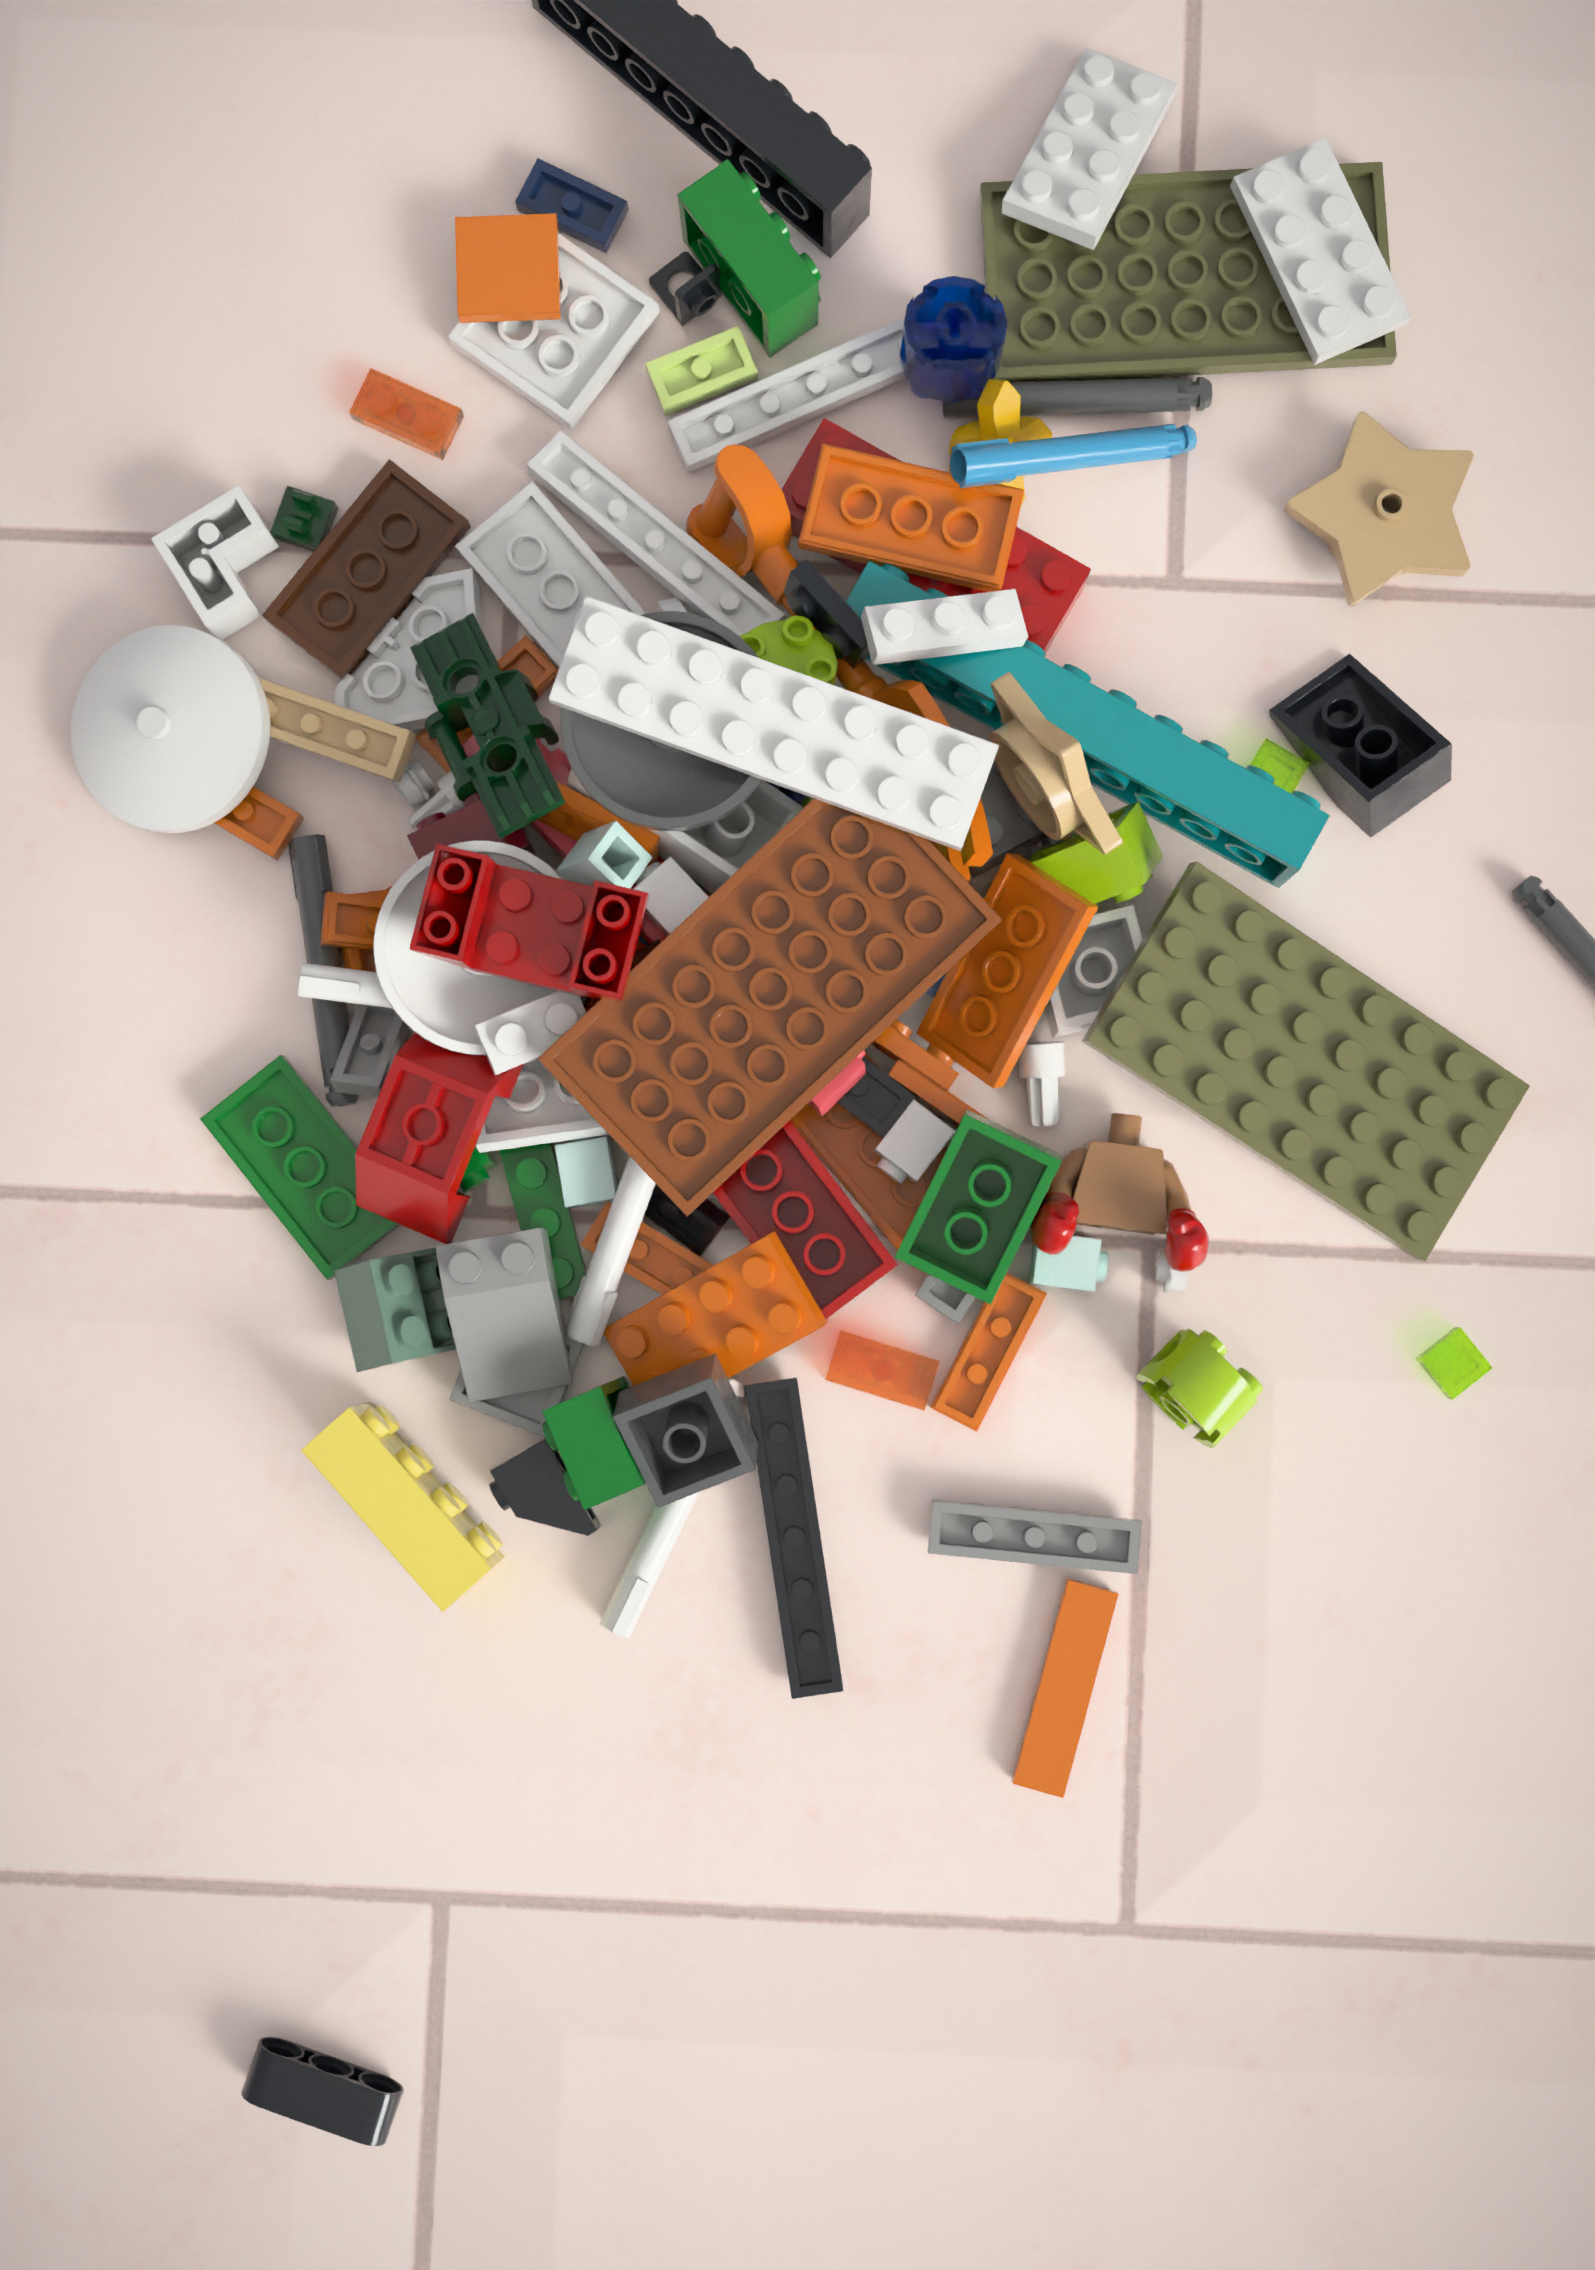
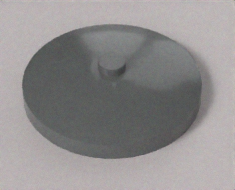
(649, 780)

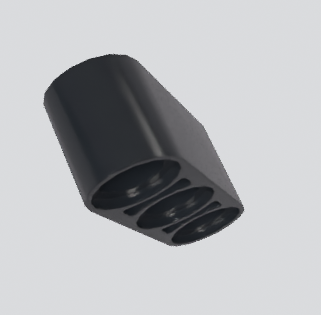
(322, 2091)

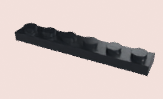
(794, 1538)

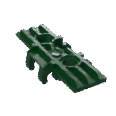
(504, 719)

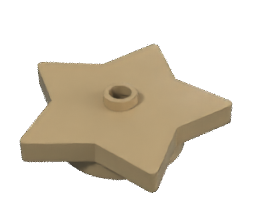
(1378, 544)
(1047, 771)

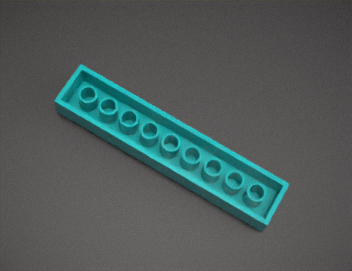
(1124, 749)

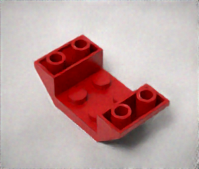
(528, 925)
(426, 1135)

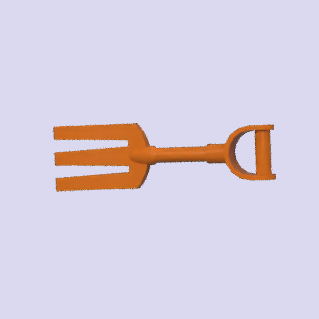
(750, 487)

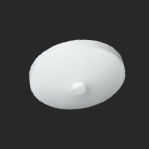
(170, 729)
(434, 995)

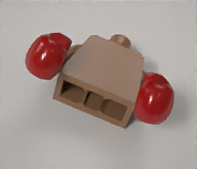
(1122, 1190)

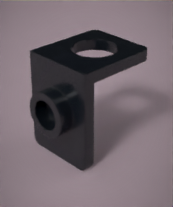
(693, 297)

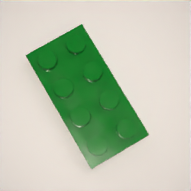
(298, 1164)

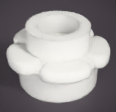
(414, 785)
(1171, 1278)

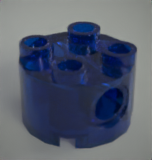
(952, 339)

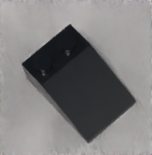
(1364, 744)

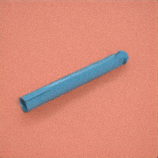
(1003, 461)

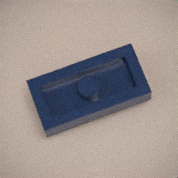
(580, 206)

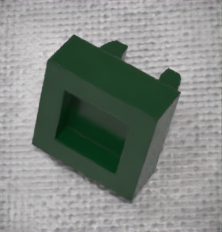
(303, 519)

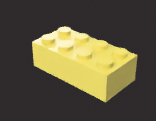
(405, 1502)

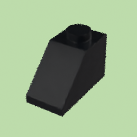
(537, 1492)

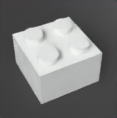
(1093, 970)

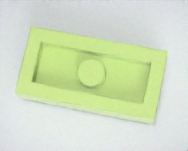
(701, 371)

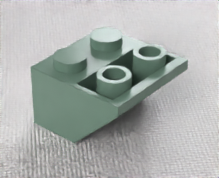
(394, 1309)

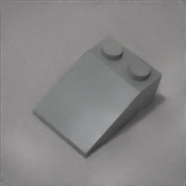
(505, 1313)

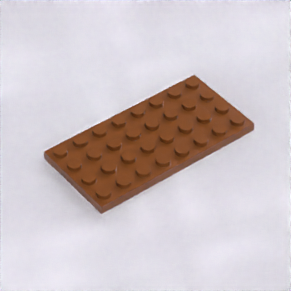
(767, 994)

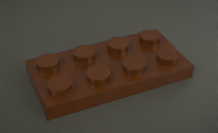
(366, 569)

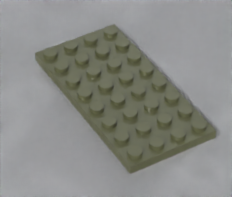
(1162, 291)
(1306, 1061)

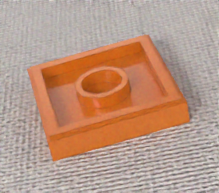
(507, 268)

